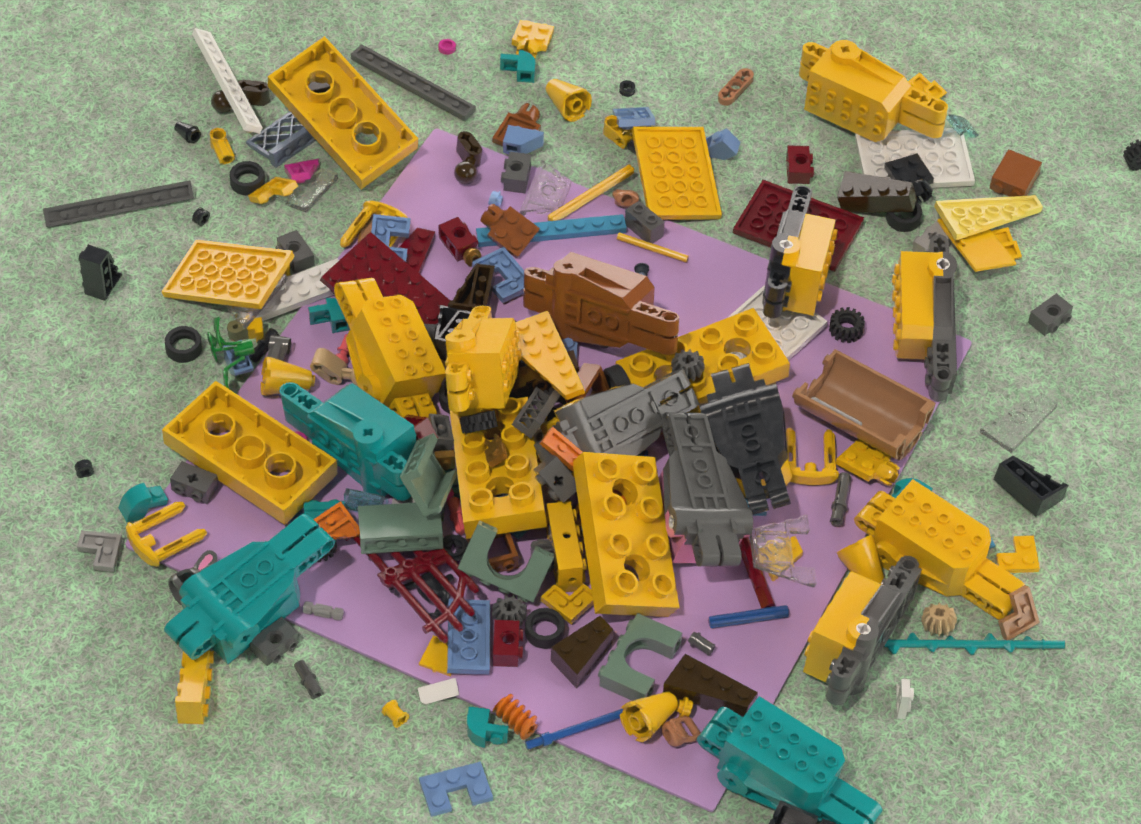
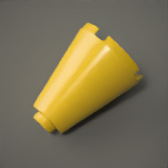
(569, 99)
(278, 372)
(863, 559)
(647, 714)

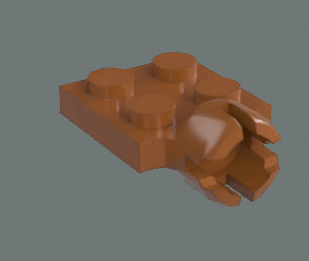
(522, 118)
(509, 228)

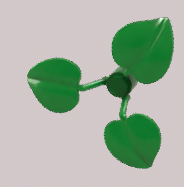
(241, 348)

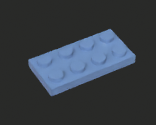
(470, 648)

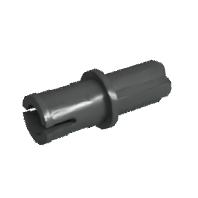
(308, 679)

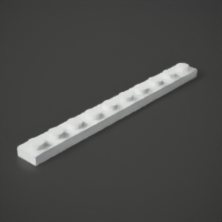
(227, 81)

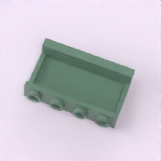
(426, 478)
(398, 528)

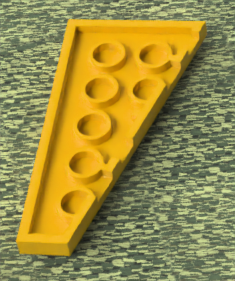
(547, 355)

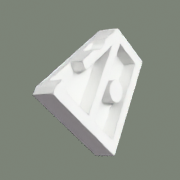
(904, 696)

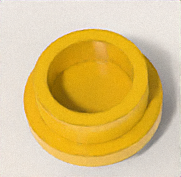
(684, 707)

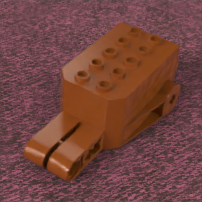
(601, 304)

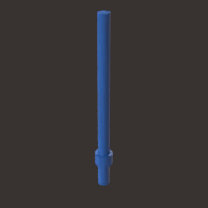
(547, 738)

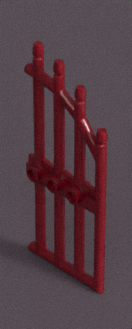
(411, 569)

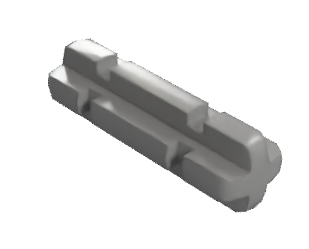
(323, 610)

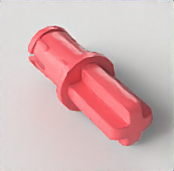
(456, 515)

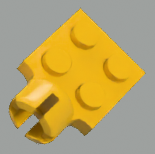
(532, 37)
(868, 463)

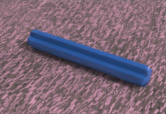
(748, 616)

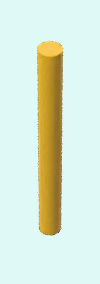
(652, 247)

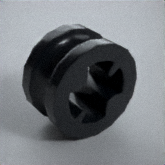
(629, 88)
(201, 216)
(84, 468)

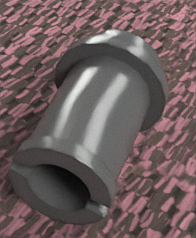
(701, 643)

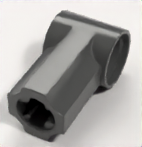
(279, 347)

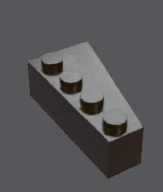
(875, 194)
(529, 379)

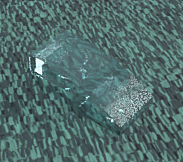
(961, 125)

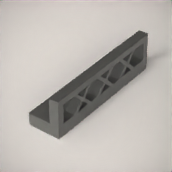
(538, 415)

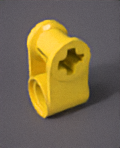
(616, 133)

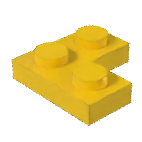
(275, 186)
(1024, 558)
(569, 606)

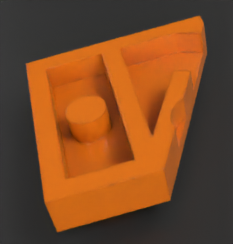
(338, 522)

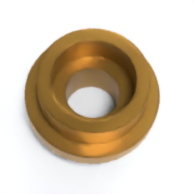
(471, 255)

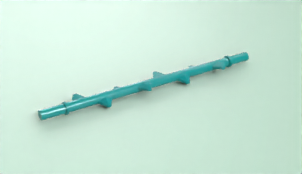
(972, 645)

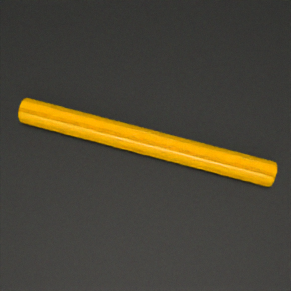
(591, 193)

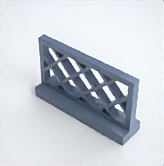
(281, 150)

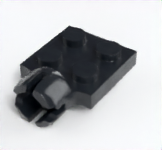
(912, 170)

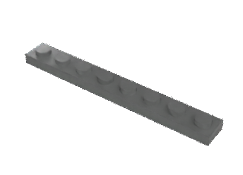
(413, 82)
(118, 203)

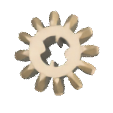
(939, 619)

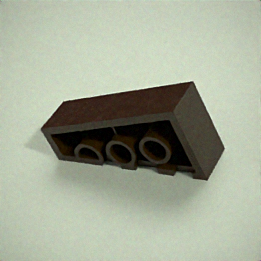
(708, 687)

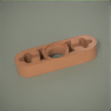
(736, 80)

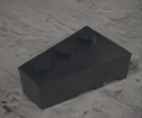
(98, 272)
(447, 321)
(1028, 486)

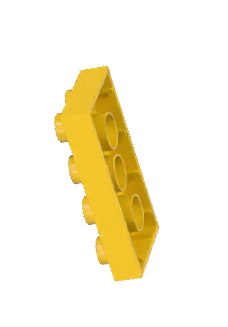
(342, 112)
(715, 342)
(250, 452)
(514, 476)
(625, 535)

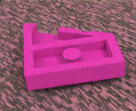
(302, 170)

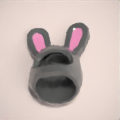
(177, 579)

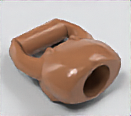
(625, 198)
(676, 734)

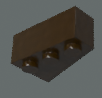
(476, 288)
(581, 650)

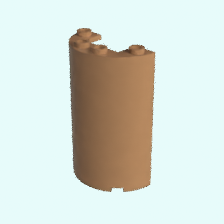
(888, 410)

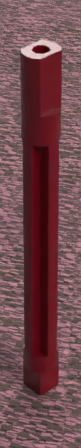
(756, 576)

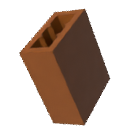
(1015, 174)

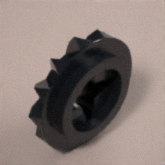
(460, 545)

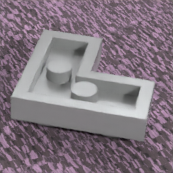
(104, 545)

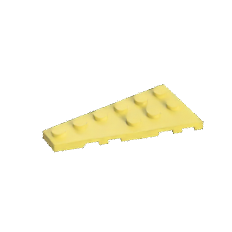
(977, 215)

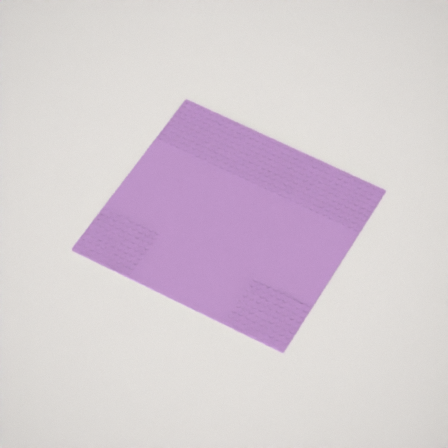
(701, 293)

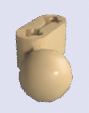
(331, 367)

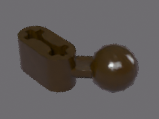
(255, 92)
(470, 152)

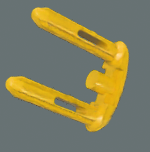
(369, 209)
(810, 475)
(143, 545)

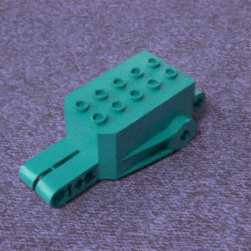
(357, 432)
(246, 591)
(780, 758)

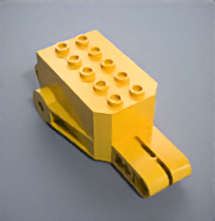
(865, 93)
(390, 348)
(481, 362)
(943, 541)

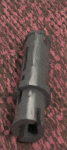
(839, 504)

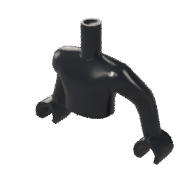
(434, 585)

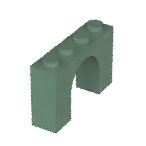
(524, 584)
(640, 634)

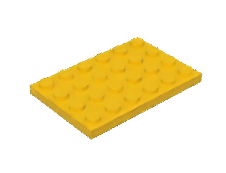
(676, 172)
(228, 274)

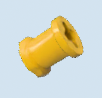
(395, 713)

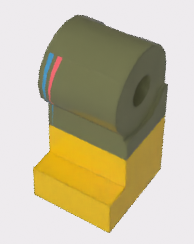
(254, 330)

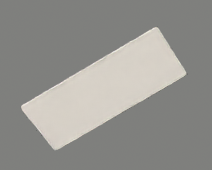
(438, 691)

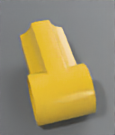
(221, 146)

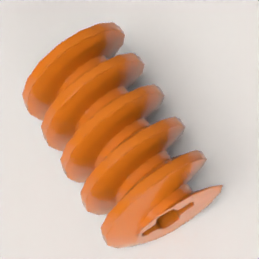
(516, 717)

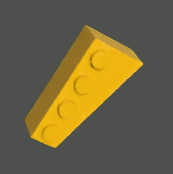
(194, 688)

